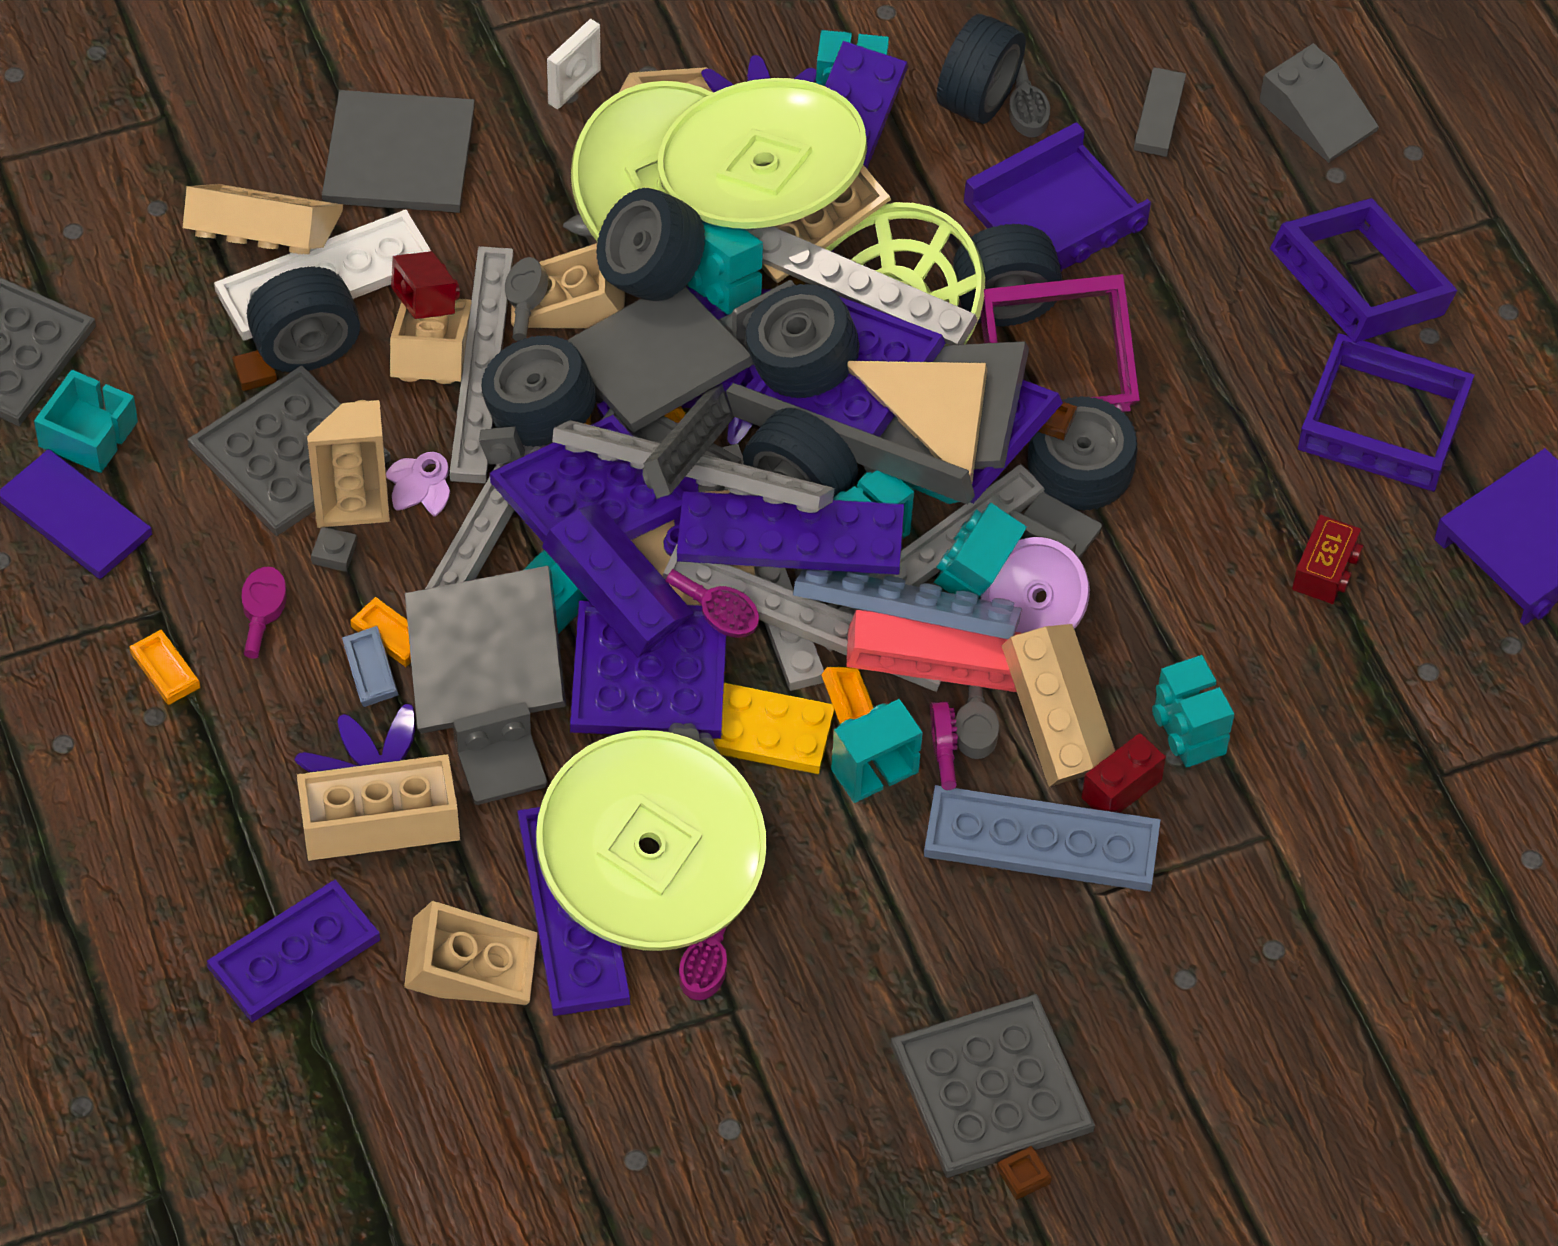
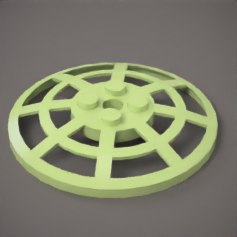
(931, 253)

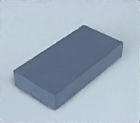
(370, 666)

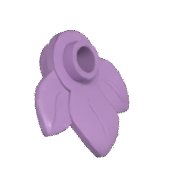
(418, 486)

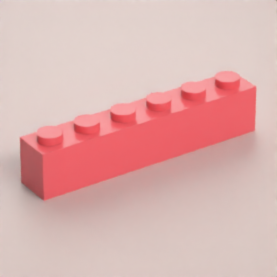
(927, 651)

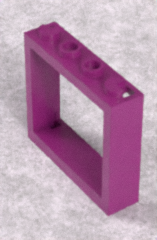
(1073, 289)

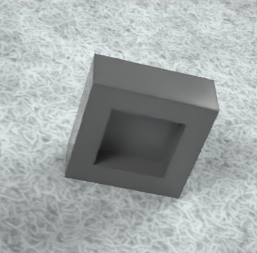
(501, 445)
(334, 549)

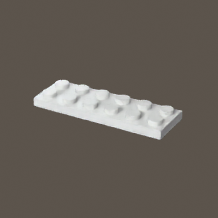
(358, 256)

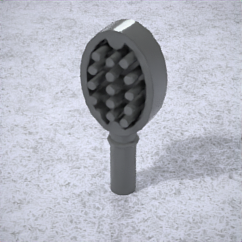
(1028, 106)
(525, 290)
(976, 726)

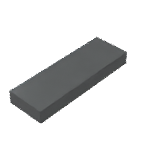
(1159, 112)

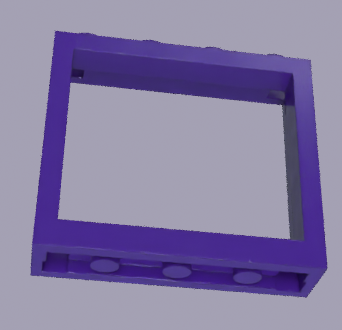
(1338, 295)
(1374, 454)

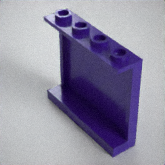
(1060, 192)
(1513, 533)

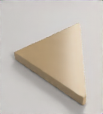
(933, 402)

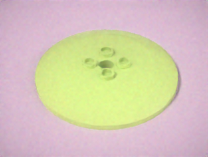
(723, 140)
(622, 145)
(662, 791)

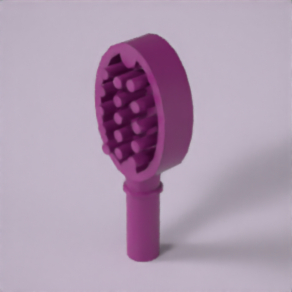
(262, 603)
(722, 606)
(944, 741)
(703, 967)

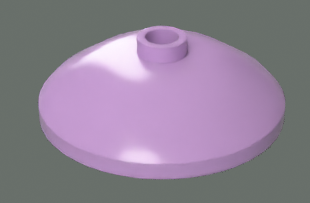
(1043, 566)

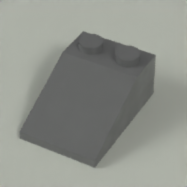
(1317, 103)

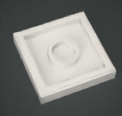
(573, 64)

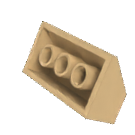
(259, 217)
(838, 217)
(349, 466)
(1058, 701)
(378, 807)

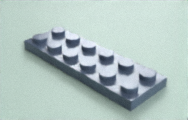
(911, 602)
(1042, 838)

